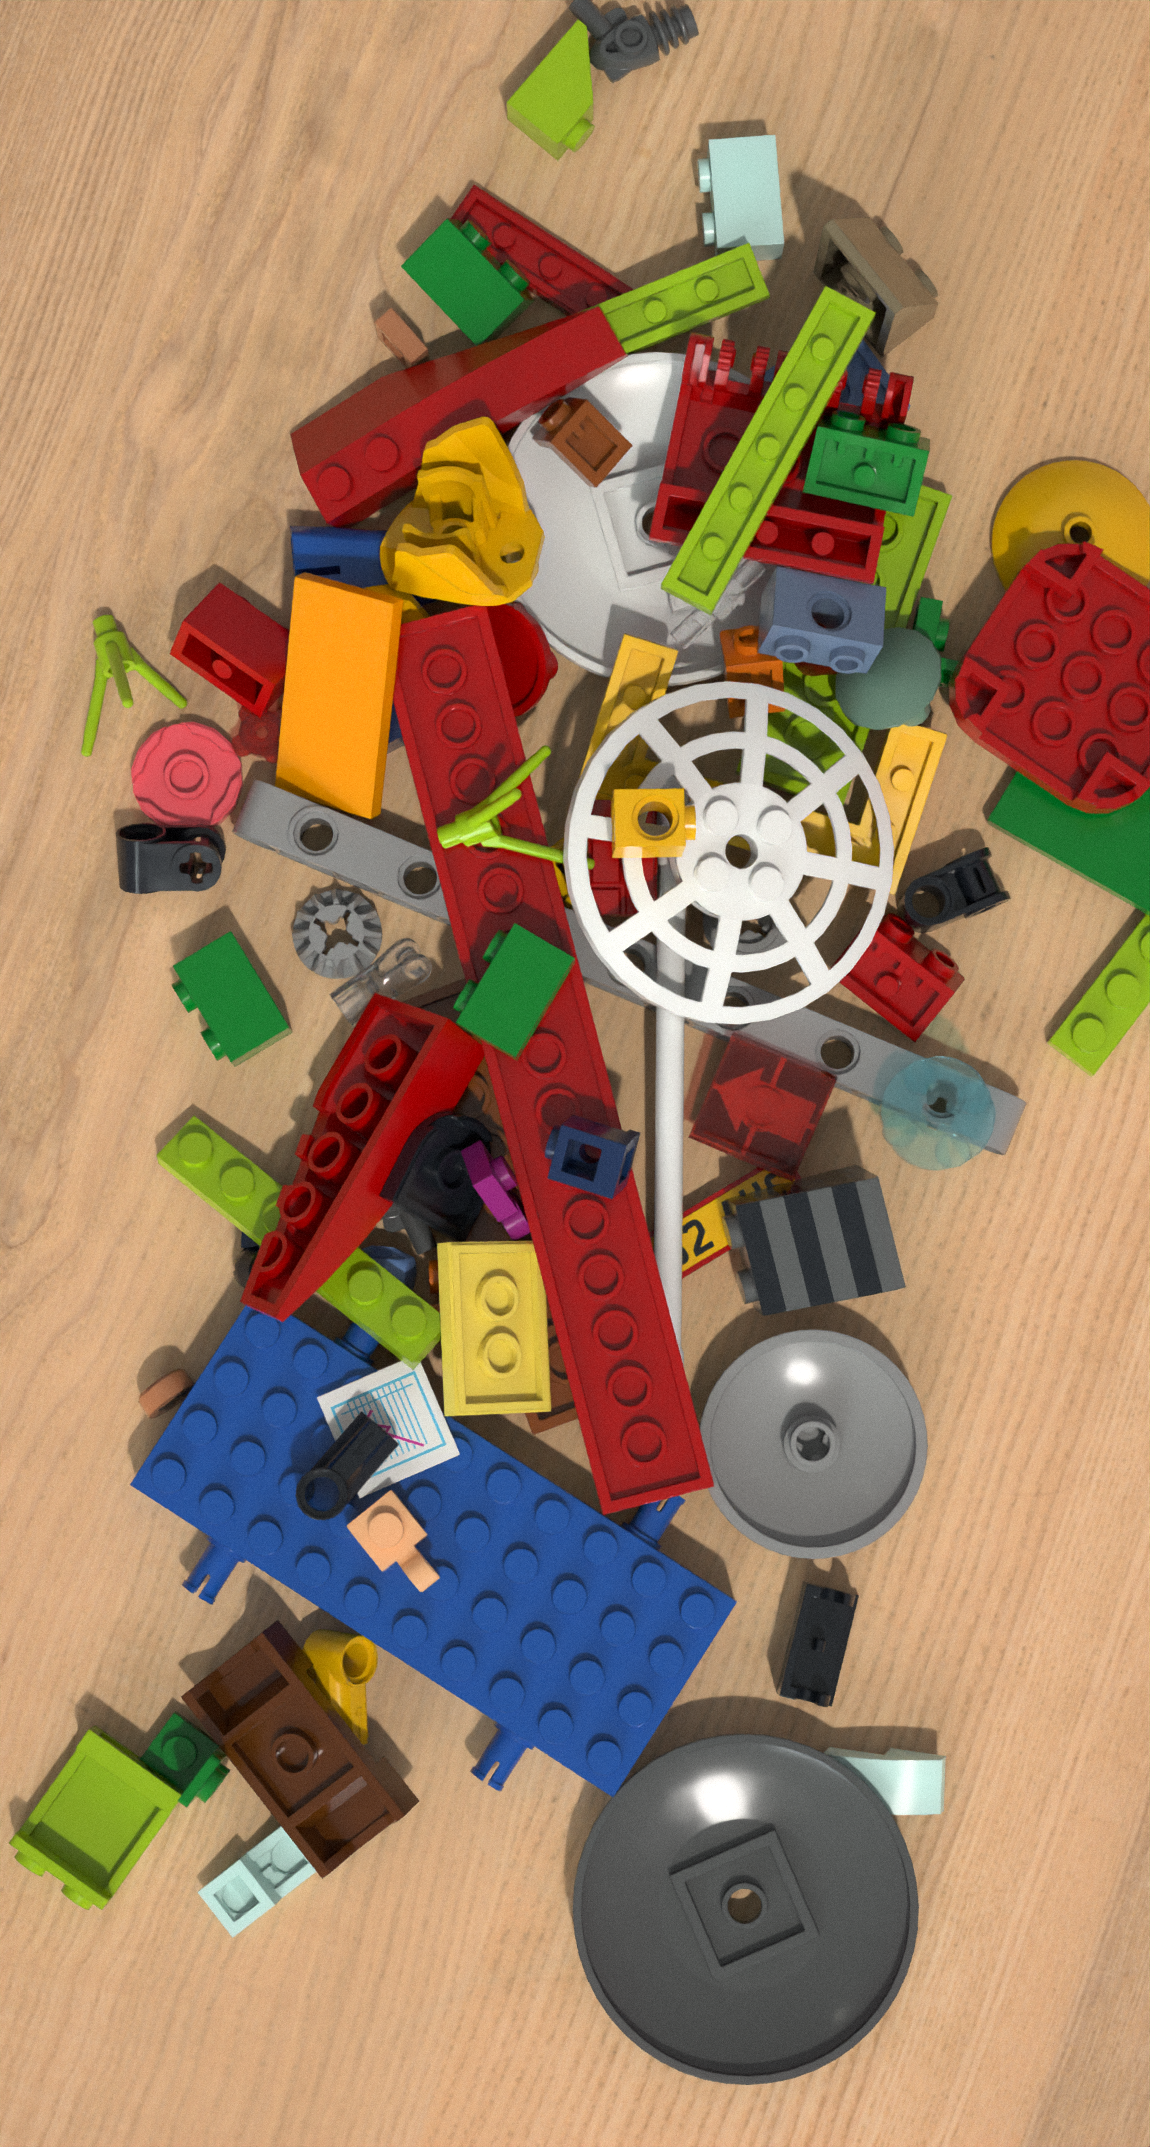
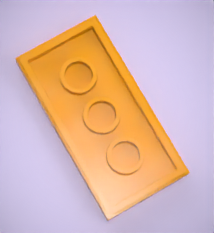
(338, 694)

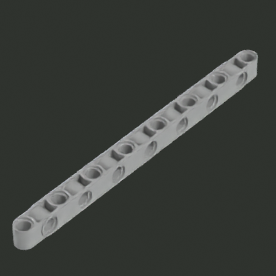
(382, 862)

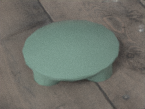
(896, 685)

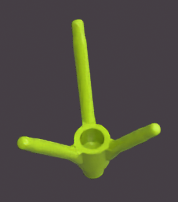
(116, 660)
(483, 825)

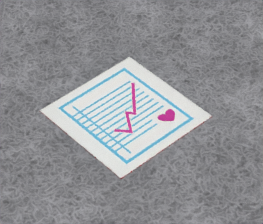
(403, 1407)

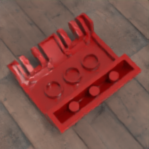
(800, 527)

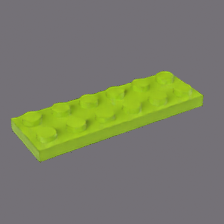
(901, 569)

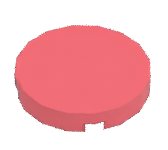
(187, 776)

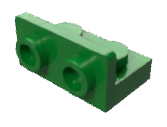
(867, 463)

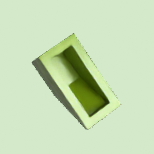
(557, 97)

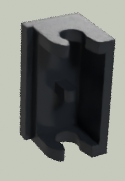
(817, 1644)

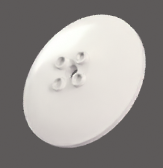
(596, 560)

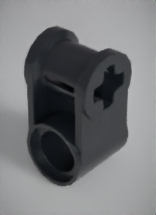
(163, 858)
(962, 890)

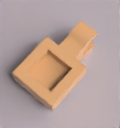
(391, 1536)

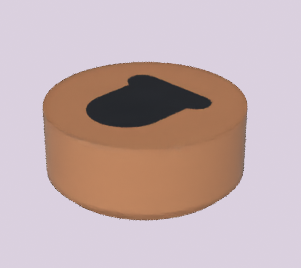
(166, 1393)

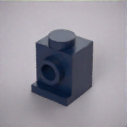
(573, 1166)

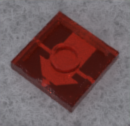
(763, 1106)

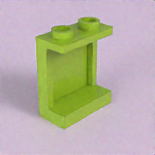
(96, 1820)

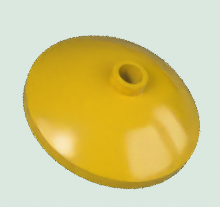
(1071, 495)

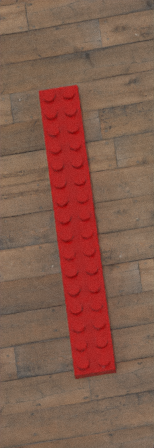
(587, 1246)

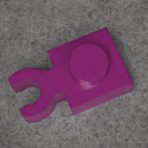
(494, 1184)

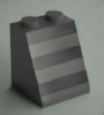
(813, 1241)

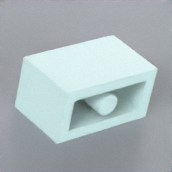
(743, 196)

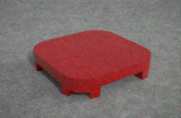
(1064, 679)

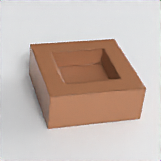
(401, 340)

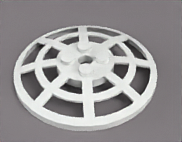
(704, 873)

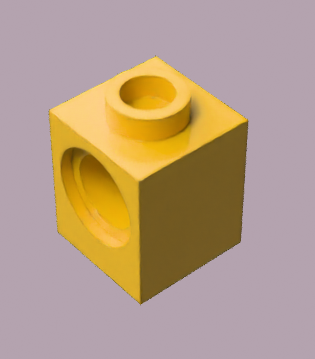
(632, 841)

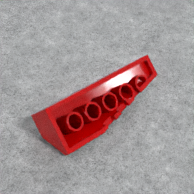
(375, 440)
(382, 1085)

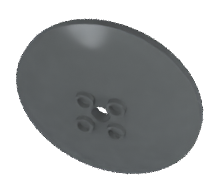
(761, 1992)

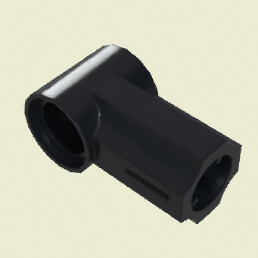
(348, 1463)

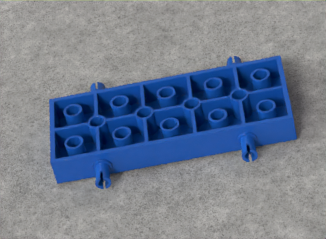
(541, 1602)

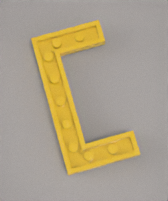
(902, 769)

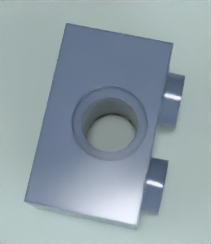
(847, 609)

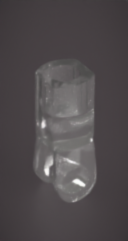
(390, 975)

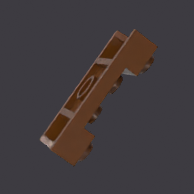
(298, 1750)

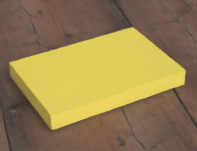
(493, 1328)

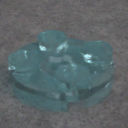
(966, 1099)

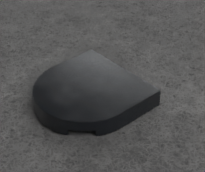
(432, 1175)

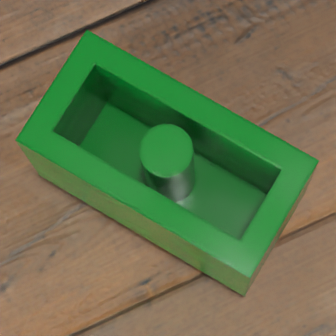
(469, 281)
(513, 991)
(230, 999)

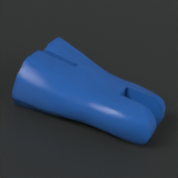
(341, 555)

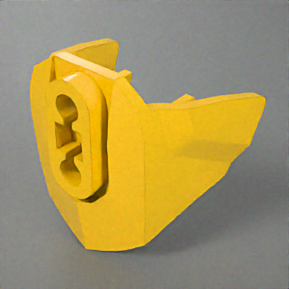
(465, 523)

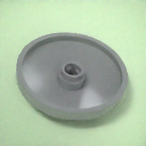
(814, 1443)

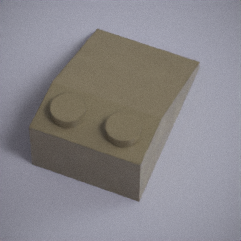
(868, 269)

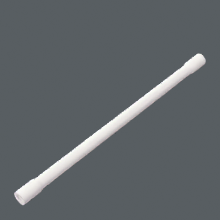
(669, 1108)

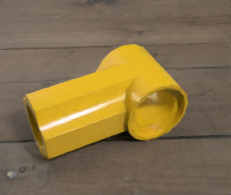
(341, 1670)

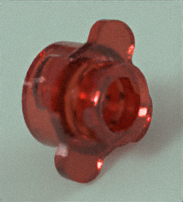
(249, 743)

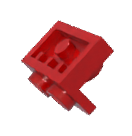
(902, 977)

